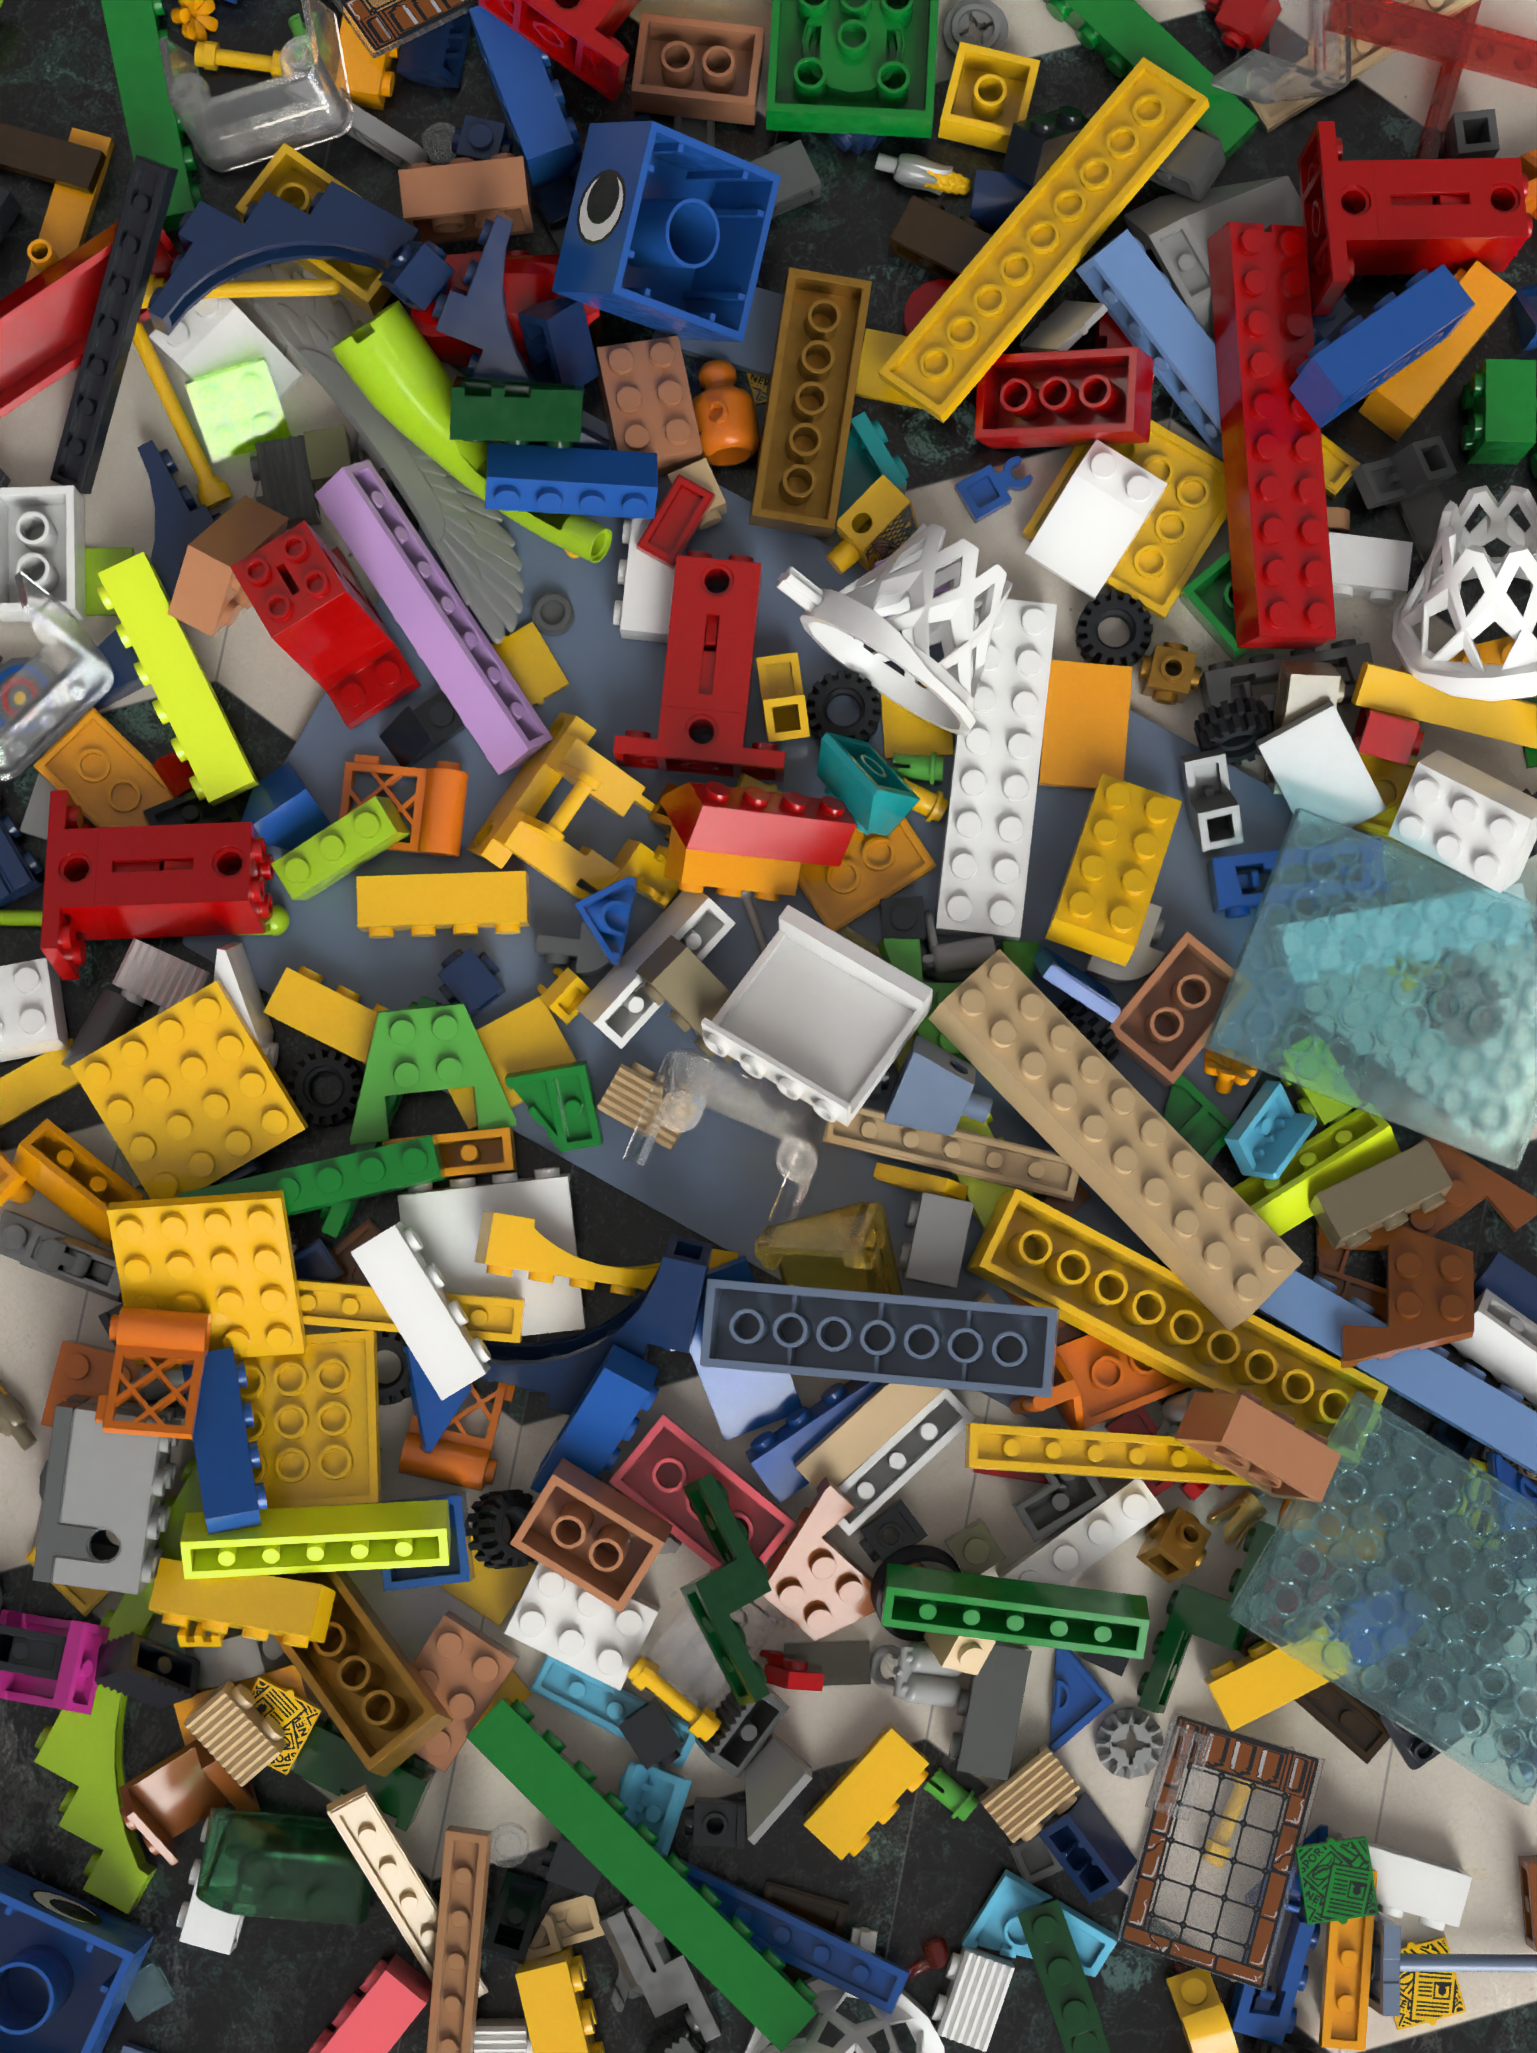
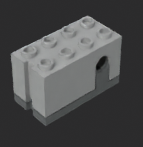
(98, 1486)

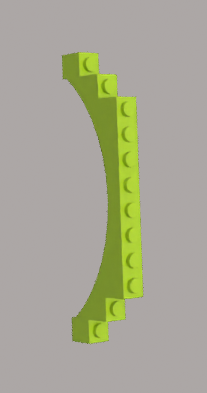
(90, 1747)

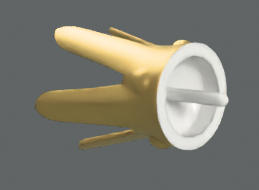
(1247, 1511)

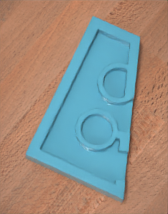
(1000, 1929)

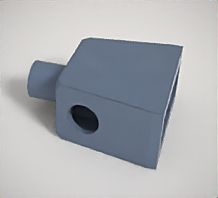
(934, 1091)

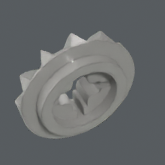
(984, 15)
(1115, 1728)

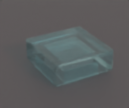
(149, 1991)

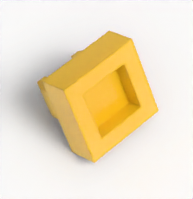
(564, 994)

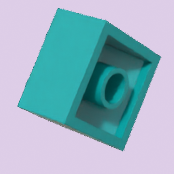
(864, 784)

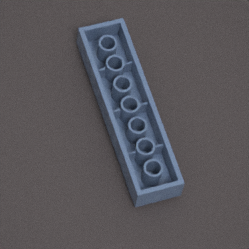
(880, 1337)

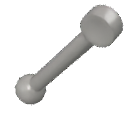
(754, 919)

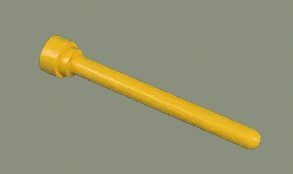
(259, 288)
(211, 488)

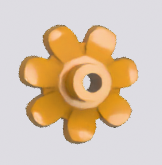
(195, 18)
(1226, 1071)

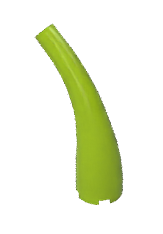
(413, 392)

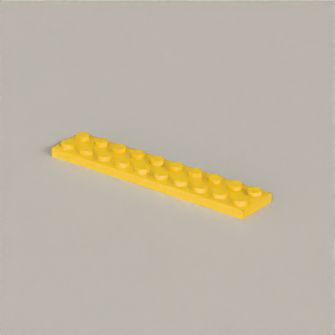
(1043, 239)

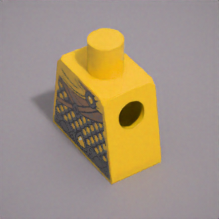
(873, 527)

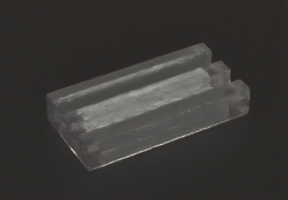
(1204, 1743)

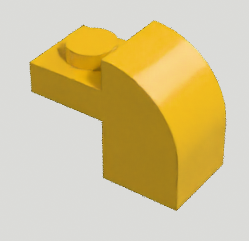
(782, 697)
(1201, 2013)

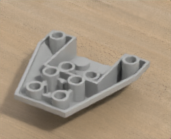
(1179, 231)

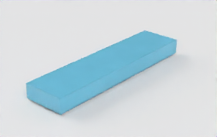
(597, 1701)

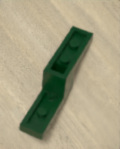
(727, 1589)
(1203, 1616)
(1062, 1978)

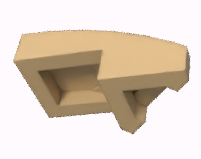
(566, 1924)

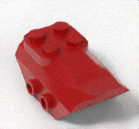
(526, 283)

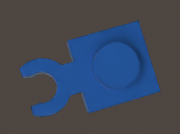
(987, 491)

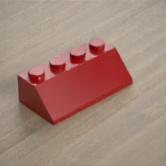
(760, 823)

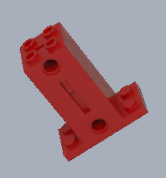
(573, 35)
(1404, 215)
(326, 622)
(707, 677)
(147, 882)

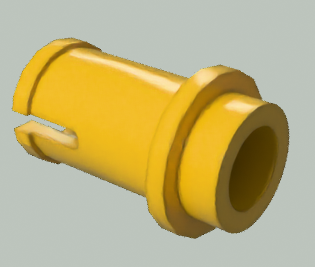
(931, 804)

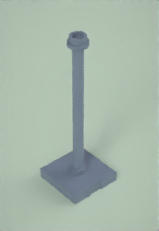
(1389, 1962)

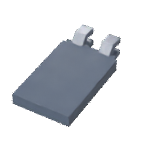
(758, 346)

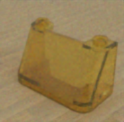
(834, 1250)

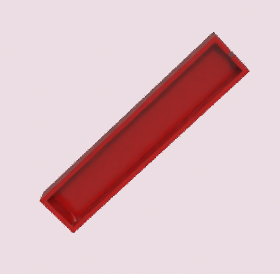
(51, 317)
(1270, 438)

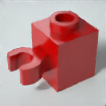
(1244, 21)

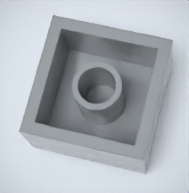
(936, 1240)

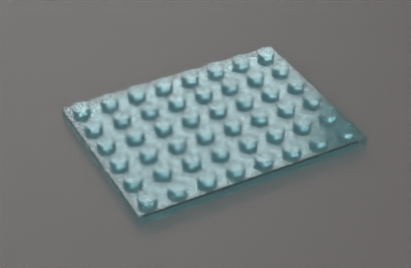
(1390, 990)
(1412, 1594)

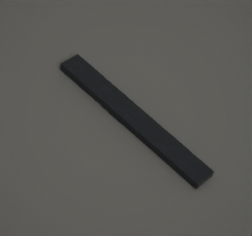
(114, 323)

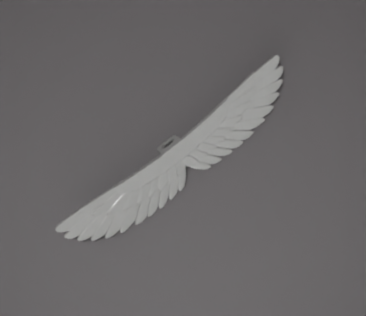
(451, 516)

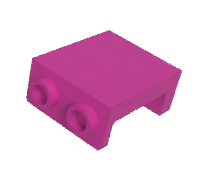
(76, 1678)

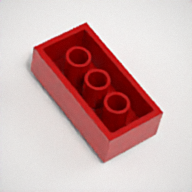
(1065, 399)

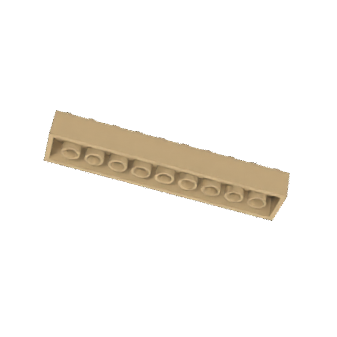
(1115, 1140)

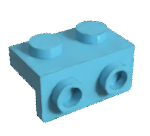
(1268, 1133)
(654, 1799)

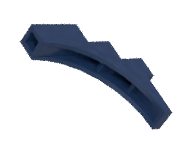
(273, 231)
(482, 319)
(174, 530)
(659, 1316)

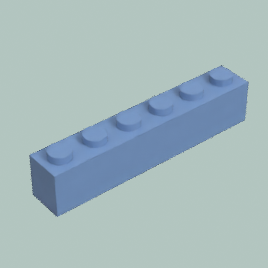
(1161, 326)

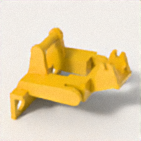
(516, 831)

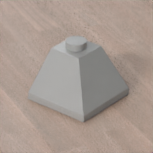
(772, 1783)

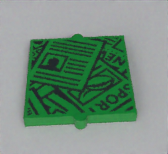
(1336, 1880)

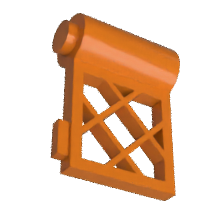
(437, 802)
(155, 1337)
(458, 1456)

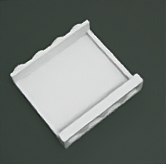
(819, 1017)
(450, 1227)

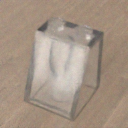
(689, 1662)

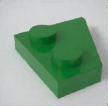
(561, 1102)
(1196, 1118)

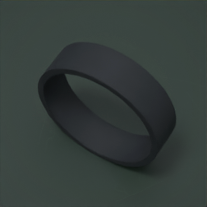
(907, 1556)

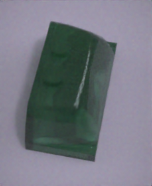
(281, 1868)

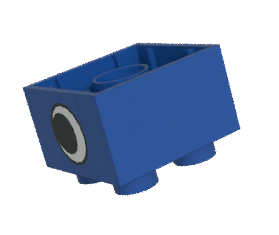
(666, 231)
(61, 1968)

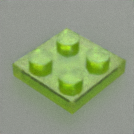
(237, 409)

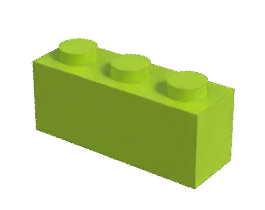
(341, 848)

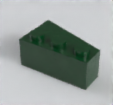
(516, 411)
(335, 1767)

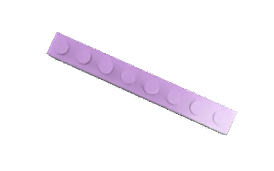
(433, 616)

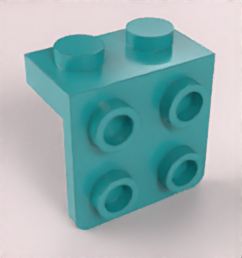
(866, 462)

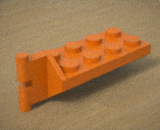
(1097, 1384)

